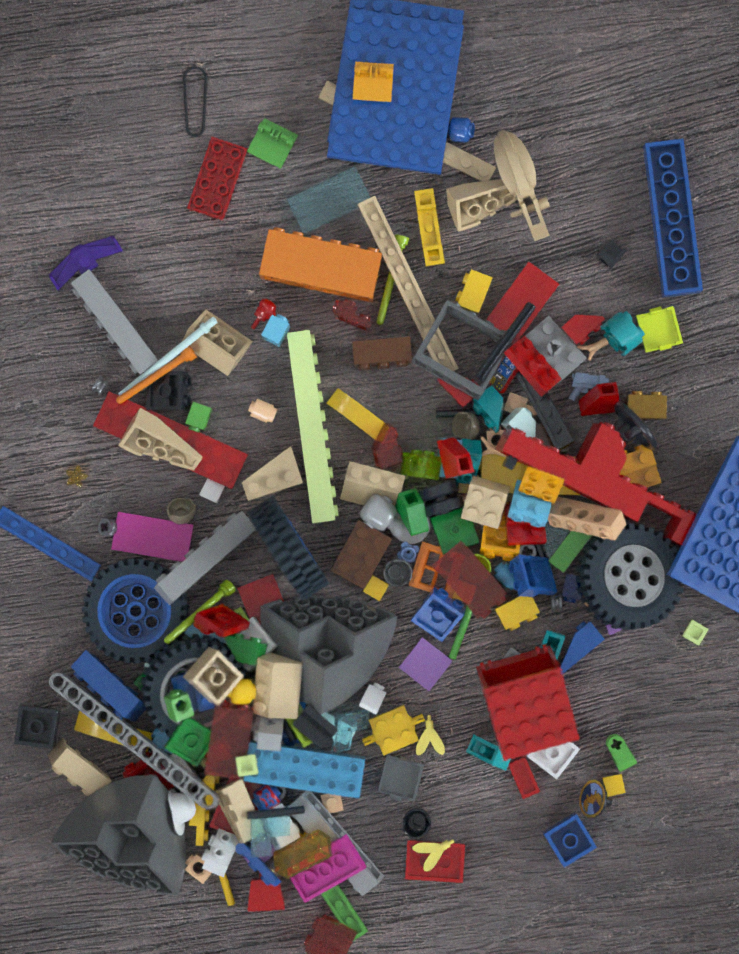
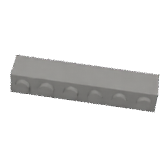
(114, 321)
(202, 560)
(318, 817)

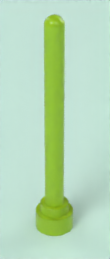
(402, 241)
(225, 589)

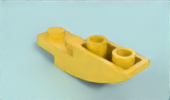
(202, 815)

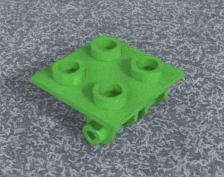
(272, 143)

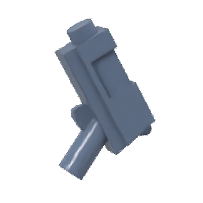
(583, 382)

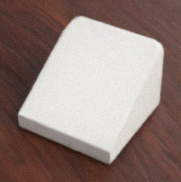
(212, 490)

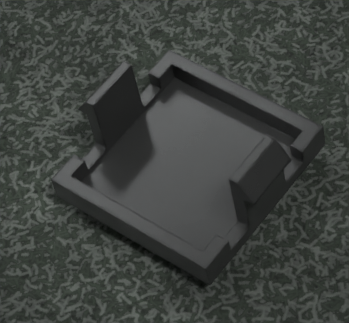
(400, 778)

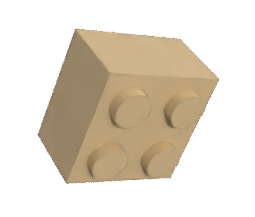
(485, 502)
(213, 676)

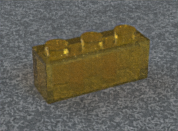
(302, 854)

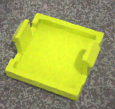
(660, 329)

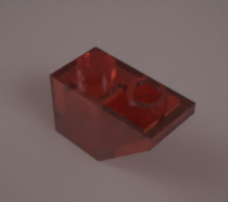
(385, 447)

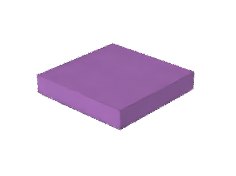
(425, 664)

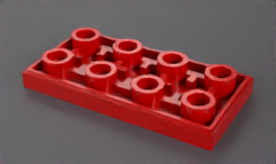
(217, 178)
(530, 286)

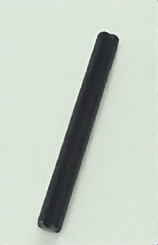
(505, 341)

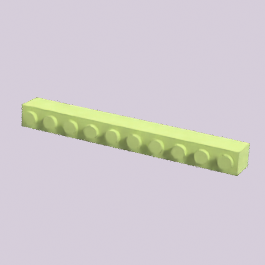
(311, 426)

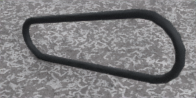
(204, 101)

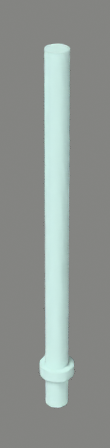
(204, 328)

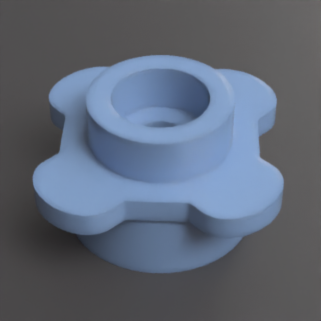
(407, 547)

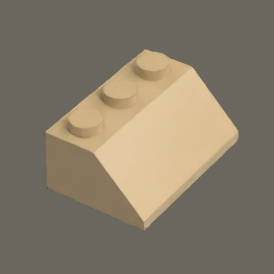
(221, 346)
(364, 481)
(277, 687)

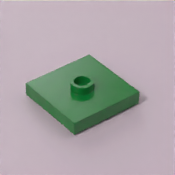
(452, 529)
(189, 741)

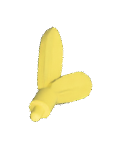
(432, 736)
(435, 849)

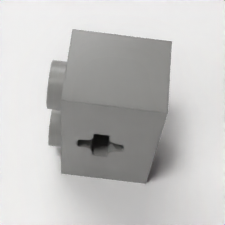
(269, 733)

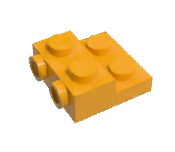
(641, 467)
(495, 543)

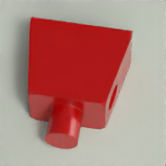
(265, 897)

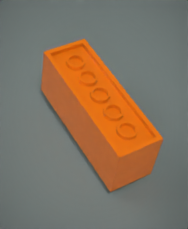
(320, 264)

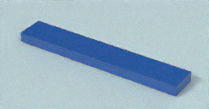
(48, 544)

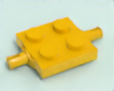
(393, 730)

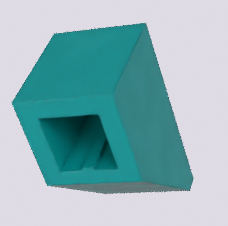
(490, 407)
(475, 451)

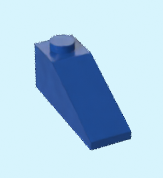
(581, 643)

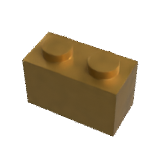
(648, 406)

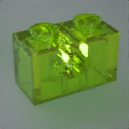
(421, 464)

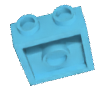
(528, 508)

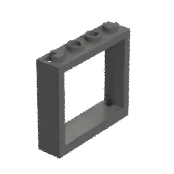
(444, 373)

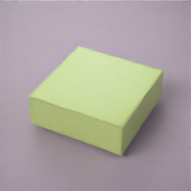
(695, 632)
(247, 765)

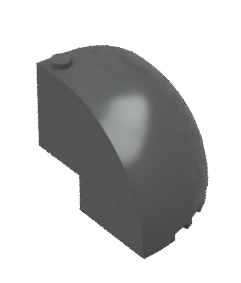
(333, 639)
(127, 835)

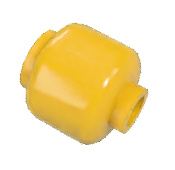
(243, 692)

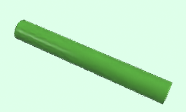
(460, 634)

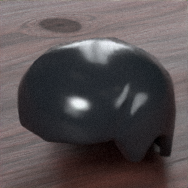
(416, 823)

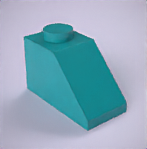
(487, 752)

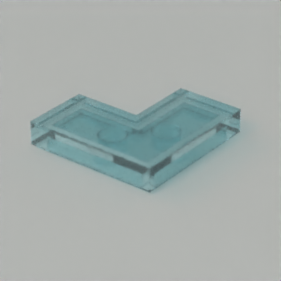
(346, 725)
(263, 829)

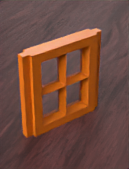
(419, 568)

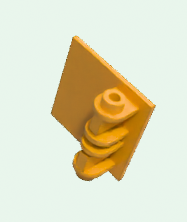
(373, 81)
(541, 484)

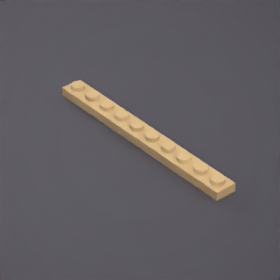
(453, 155)
(405, 281)

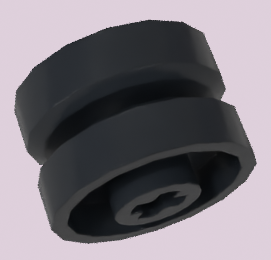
(440, 498)

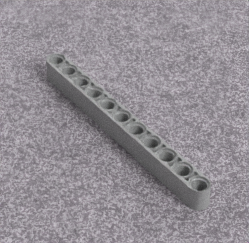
(142, 744)

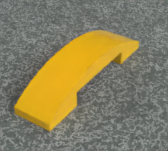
(429, 227)
(356, 413)
(89, 727)

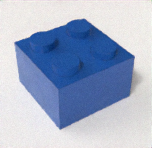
(569, 839)

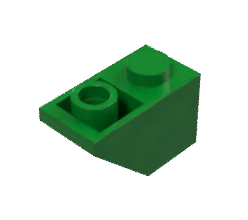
(412, 511)
(246, 650)

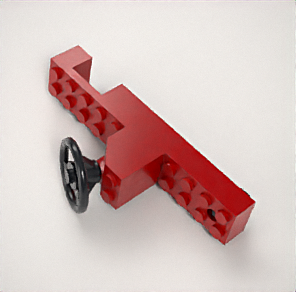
(597, 468)

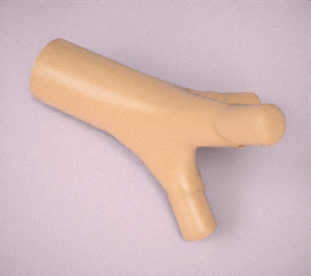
(592, 348)
(490, 448)

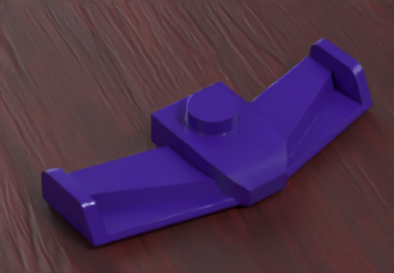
(83, 258)

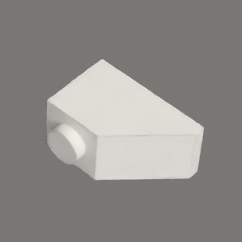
(373, 697)

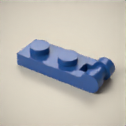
(257, 864)

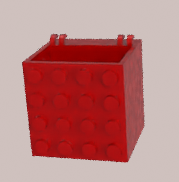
(527, 702)

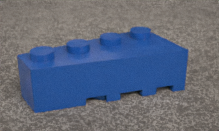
(109, 686)

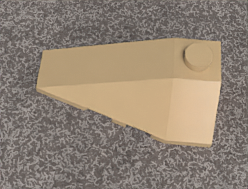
(477, 200)
(154, 438)

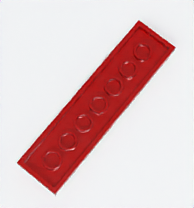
(219, 460)

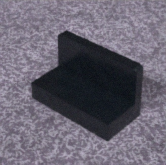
(315, 727)

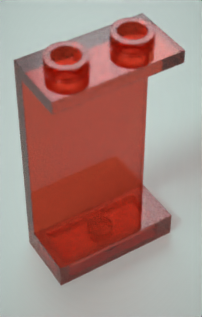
(470, 580)
(228, 739)

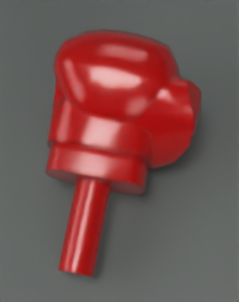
(264, 311)

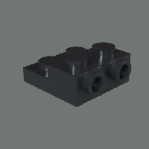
(169, 392)

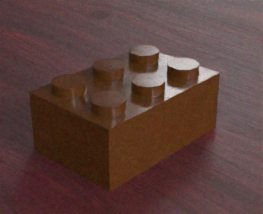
(382, 353)
(361, 554)

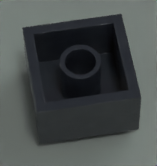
(37, 726)

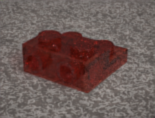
(347, 312)
(329, 937)

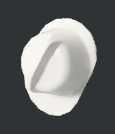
(182, 809)

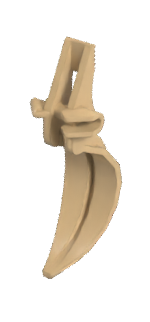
(520, 179)

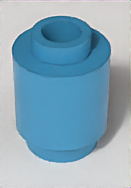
(503, 575)

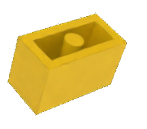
(474, 291)
(517, 611)

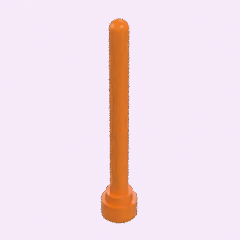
(186, 355)

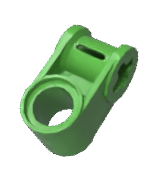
(621, 755)

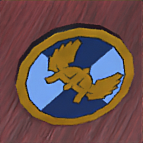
(593, 799)

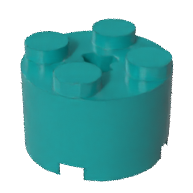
(622, 333)

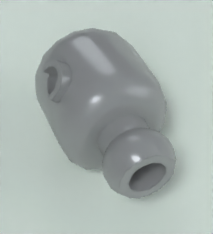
(380, 514)

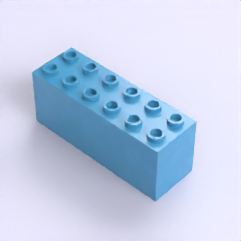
(308, 770)

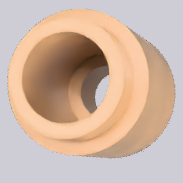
(262, 411)

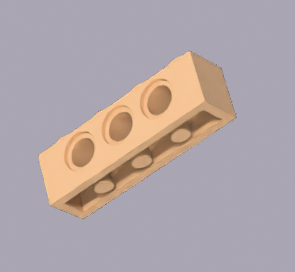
(586, 518)

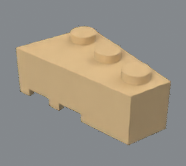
(273, 477)
(77, 768)
(235, 804)

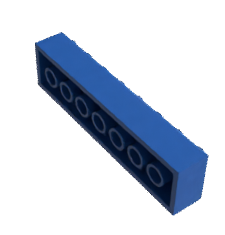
(672, 218)

